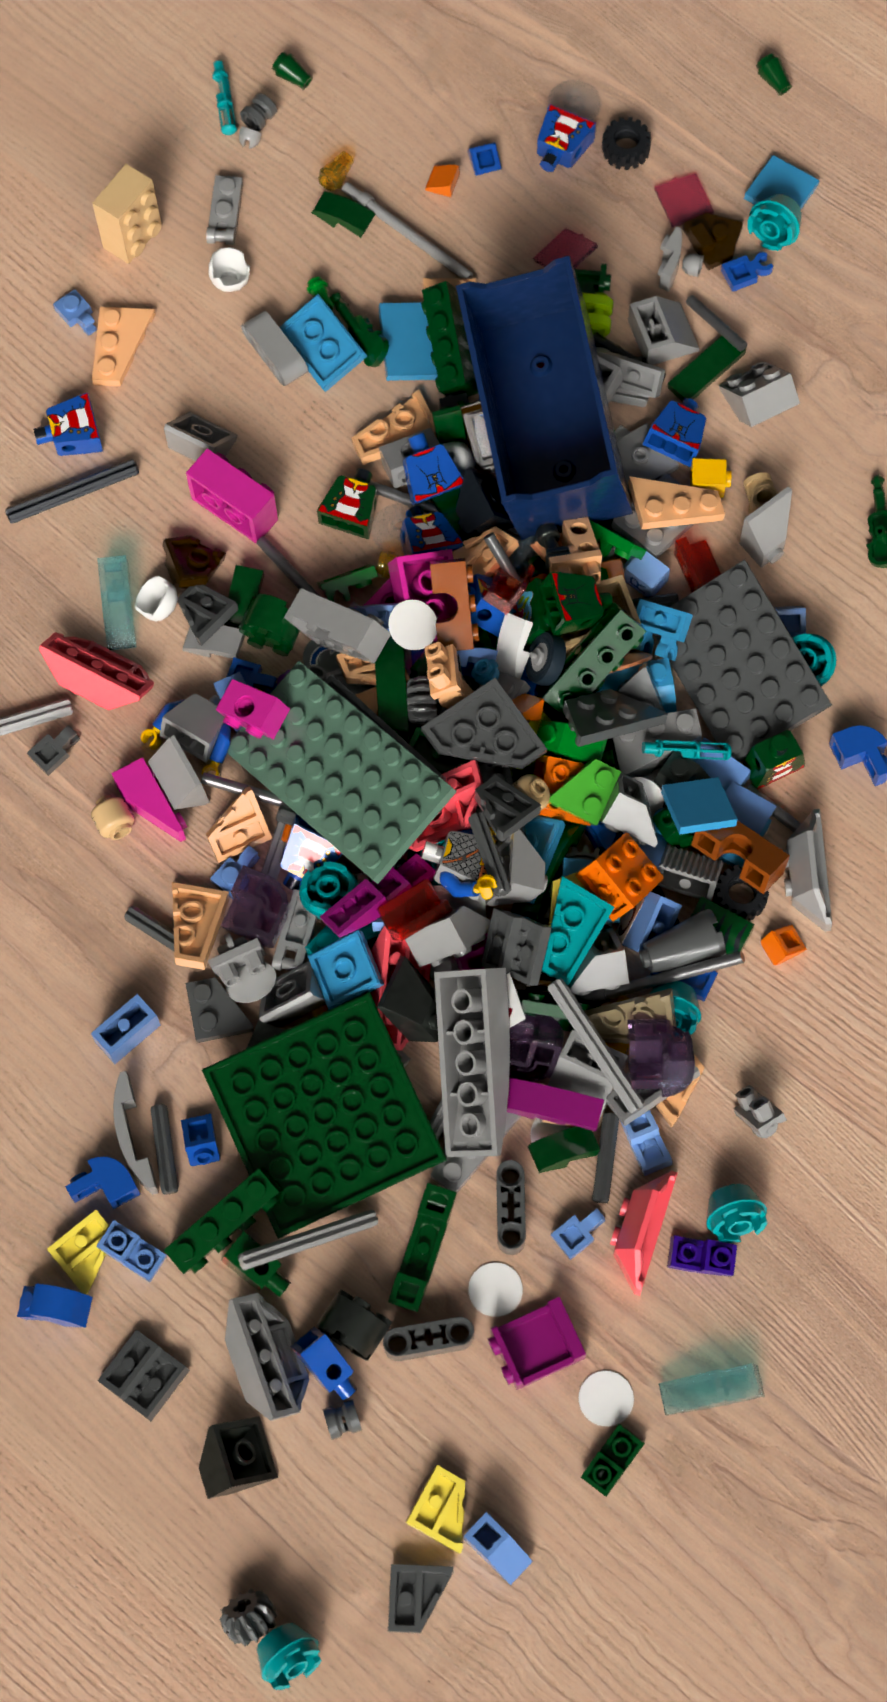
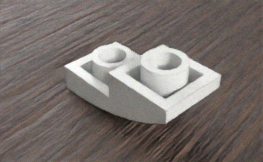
(510, 645)

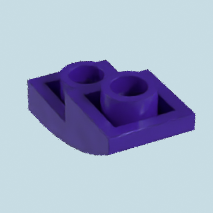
(702, 1256)

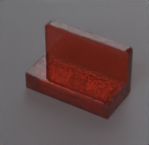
(696, 562)
(506, 590)
(413, 910)

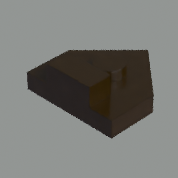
(713, 238)
(190, 561)

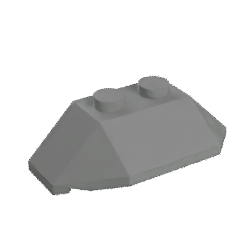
(808, 872)
(261, 1354)

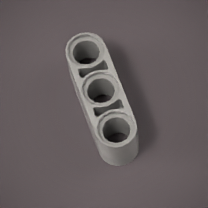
(274, 348)

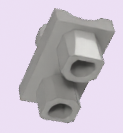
(236, 954)
(758, 1112)

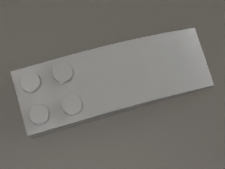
(473, 1059)

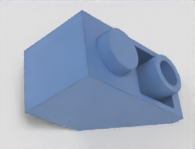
(497, 1548)

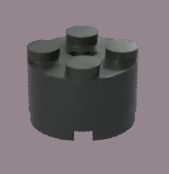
(353, 1324)

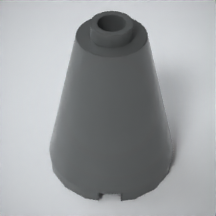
(684, 944)

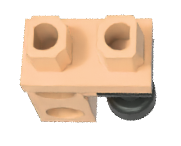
(579, 552)
(445, 675)

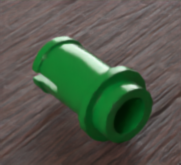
(319, 286)

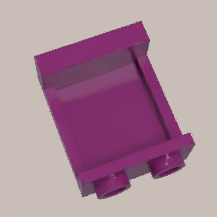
(536, 1344)

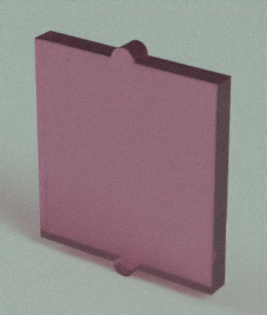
(683, 199)
(566, 244)

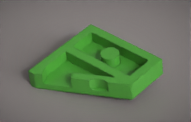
(587, 791)

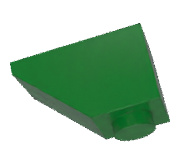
(561, 743)

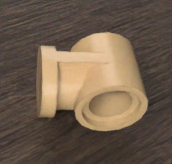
(759, 488)

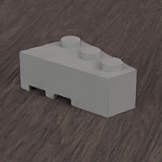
(338, 626)
(628, 748)

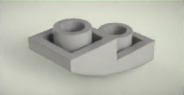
(671, 257)

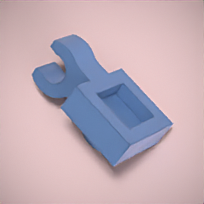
(75, 310)
(227, 874)
(575, 1235)

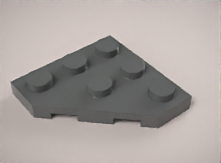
(485, 729)

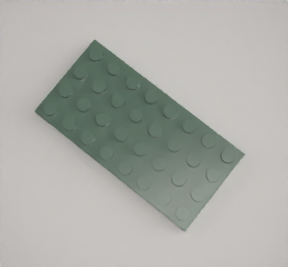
(343, 774)

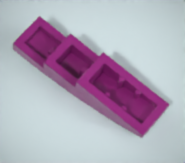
(361, 903)
(553, 1104)

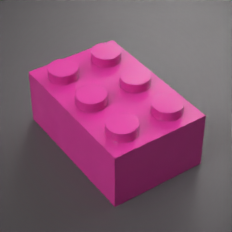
(232, 495)
(412, 581)

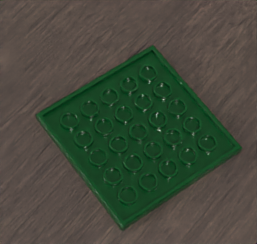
(325, 1113)

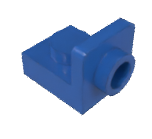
(200, 1140)

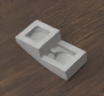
(224, 643)

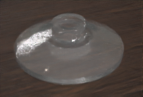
(587, 102)
(383, 530)

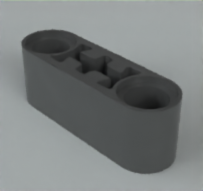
(502, 1211)
(422, 1348)

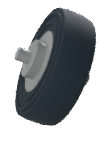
(546, 659)

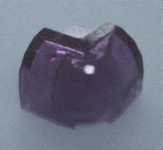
(257, 908)
(535, 1048)
(659, 1056)

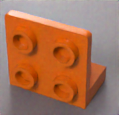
(554, 773)
(621, 876)

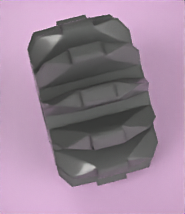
(420, 704)
(248, 1617)

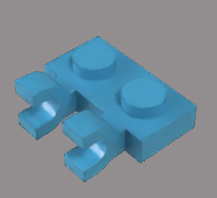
(663, 621)

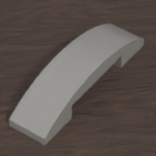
(125, 1100)

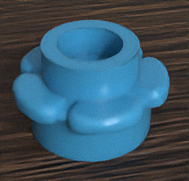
(485, 671)

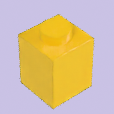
(710, 475)

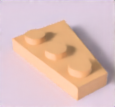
(117, 341)
(402, 422)
(672, 504)
(196, 922)

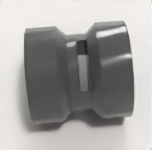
(258, 112)
(335, 1423)

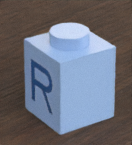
(646, 575)

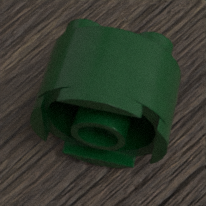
(266, 624)

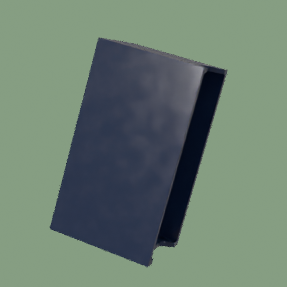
(548, 413)

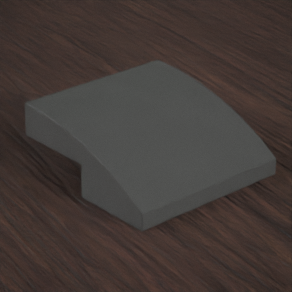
(516, 945)
(143, 1375)

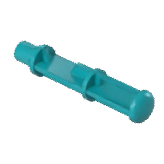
(224, 99)
(687, 748)

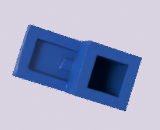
(861, 745)
(105, 1175)
(55, 1305)

